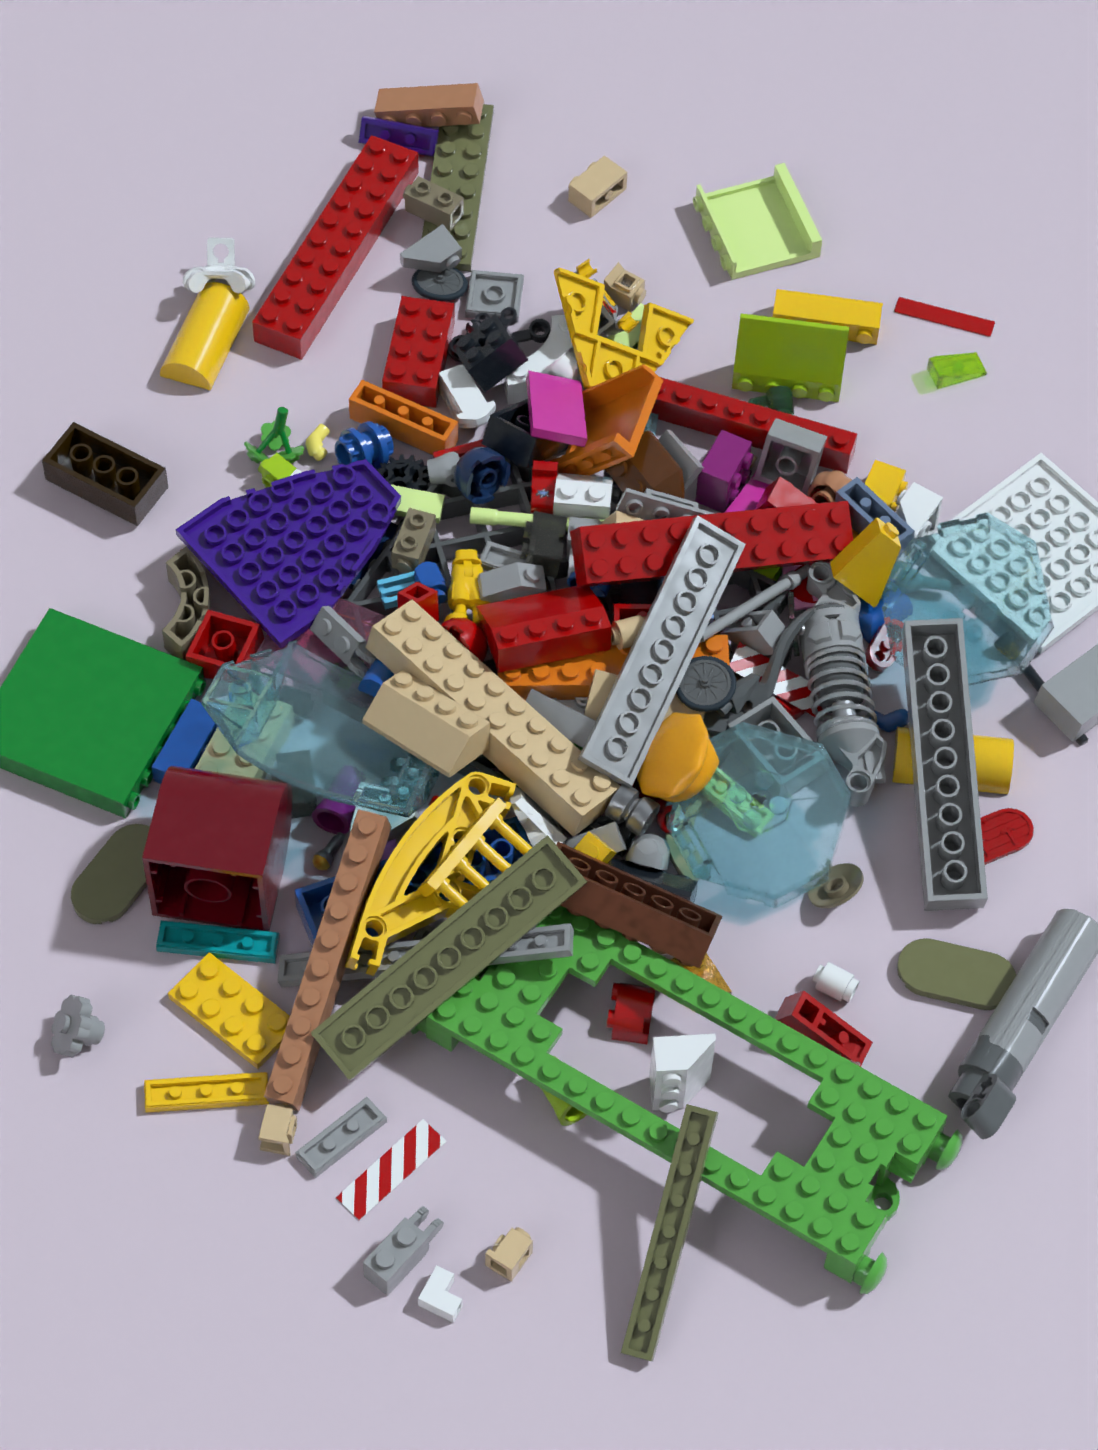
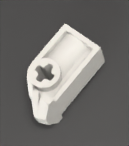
(464, 398)

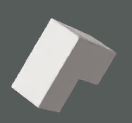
(436, 1295)

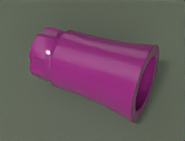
(333, 816)

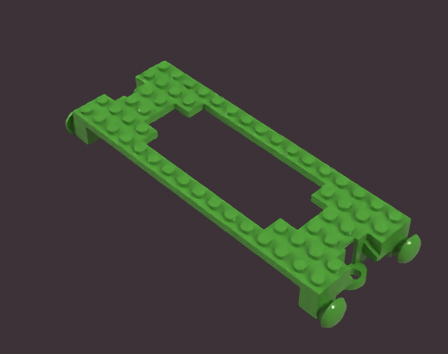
(819, 1202)

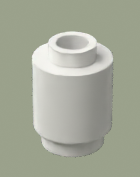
(835, 982)

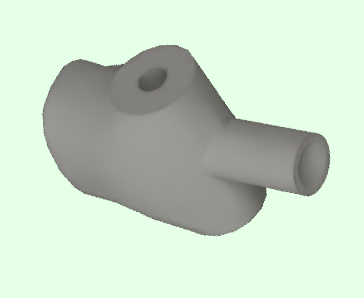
(442, 469)

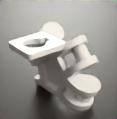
(237, 277)

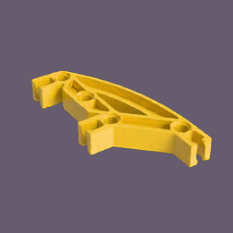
(443, 821)

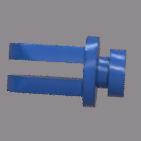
(431, 576)

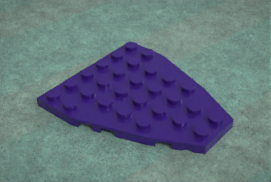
(294, 542)

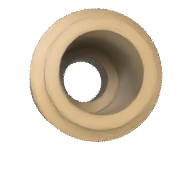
(625, 631)

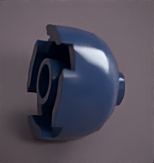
(481, 474)

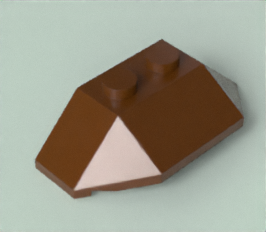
(649, 468)

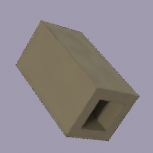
(433, 203)
(413, 540)

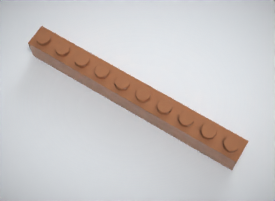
(328, 959)

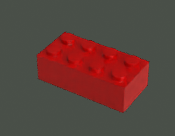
(419, 349)

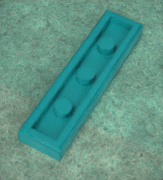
(219, 941)

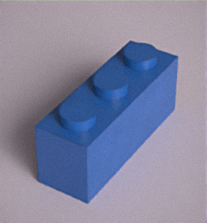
(186, 741)

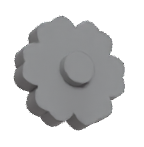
(75, 1026)

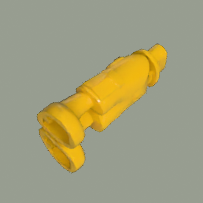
(464, 587)

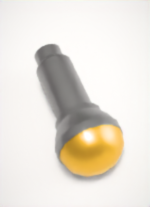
(323, 859)

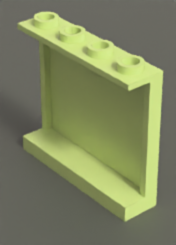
(759, 224)

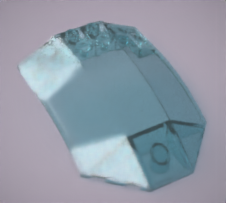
(306, 728)

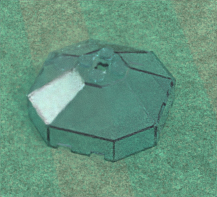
(980, 567)
(768, 850)

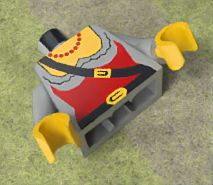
(608, 319)

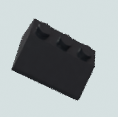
(678, 885)

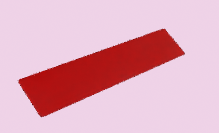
(944, 316)

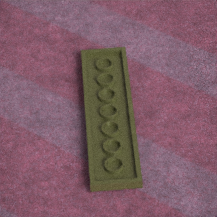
(461, 168)

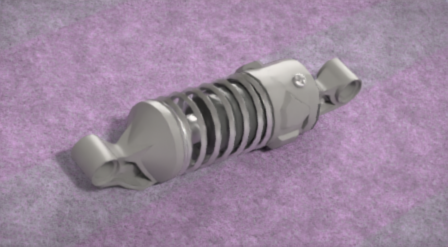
(839, 678)

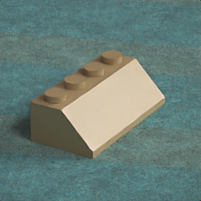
(427, 723)

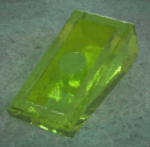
(955, 368)

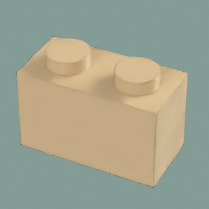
(597, 186)

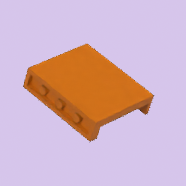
(614, 421)

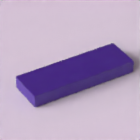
(409, 136)

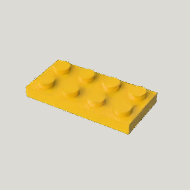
(231, 1010)

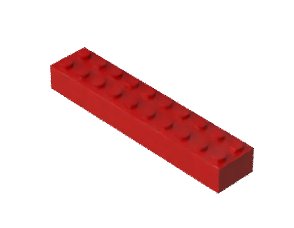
(335, 247)
(772, 539)

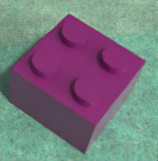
(724, 471)

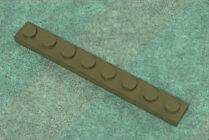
(669, 1233)

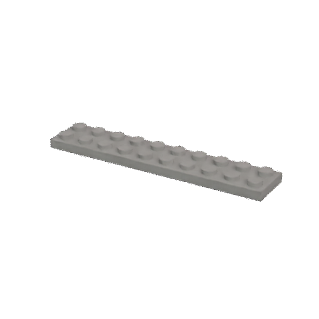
(661, 652)

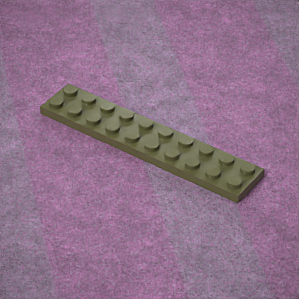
(448, 958)

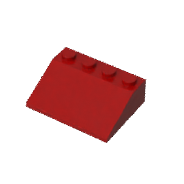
(545, 627)

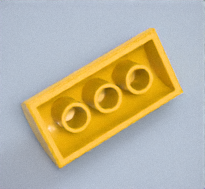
(206, 336)
(992, 760)

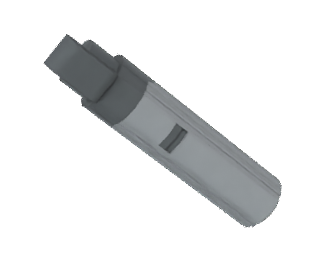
(1023, 1021)

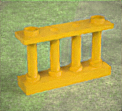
(474, 840)

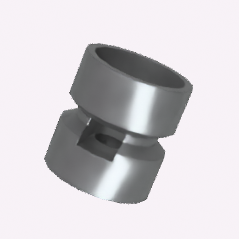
(630, 808)

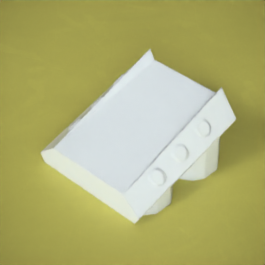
(535, 819)

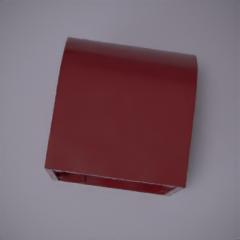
(217, 848)

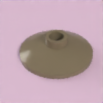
(842, 885)

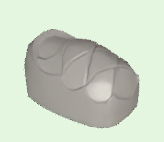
(649, 851)

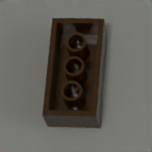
(105, 473)

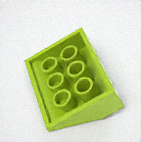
(790, 354)

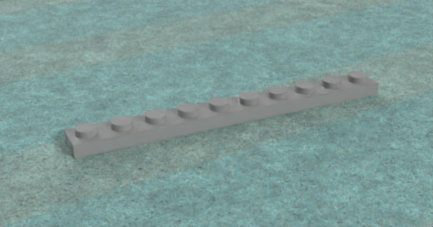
(538, 944)

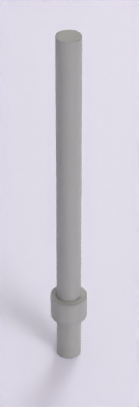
(788, 582)

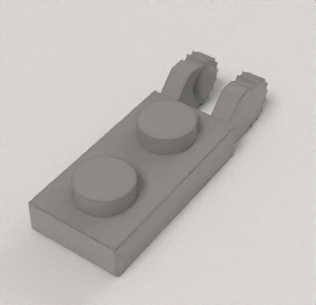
(342, 640)

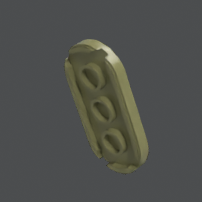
(112, 877)
(955, 973)

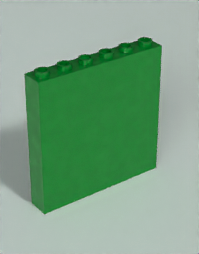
(91, 711)

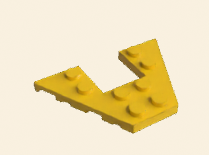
(601, 357)

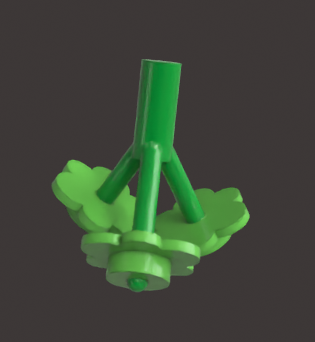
(275, 436)

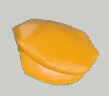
(678, 759)

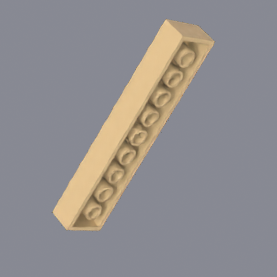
(520, 738)

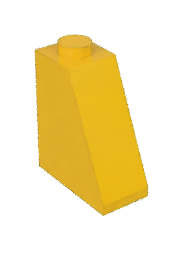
(868, 561)

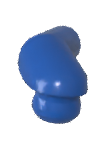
(892, 720)

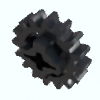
(405, 473)

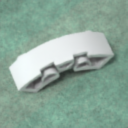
(554, 347)

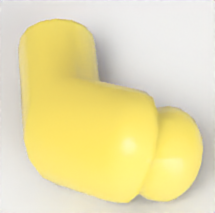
(314, 442)

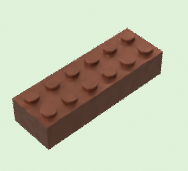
(641, 910)

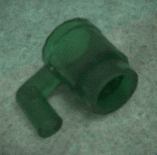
(776, 398)

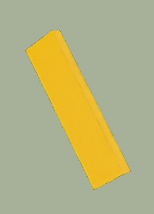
(205, 1092)

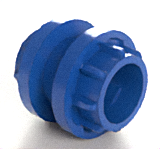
(367, 442)

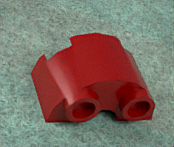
(632, 1012)

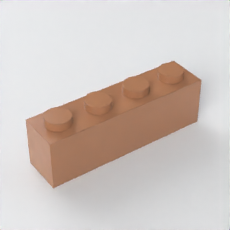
(431, 105)

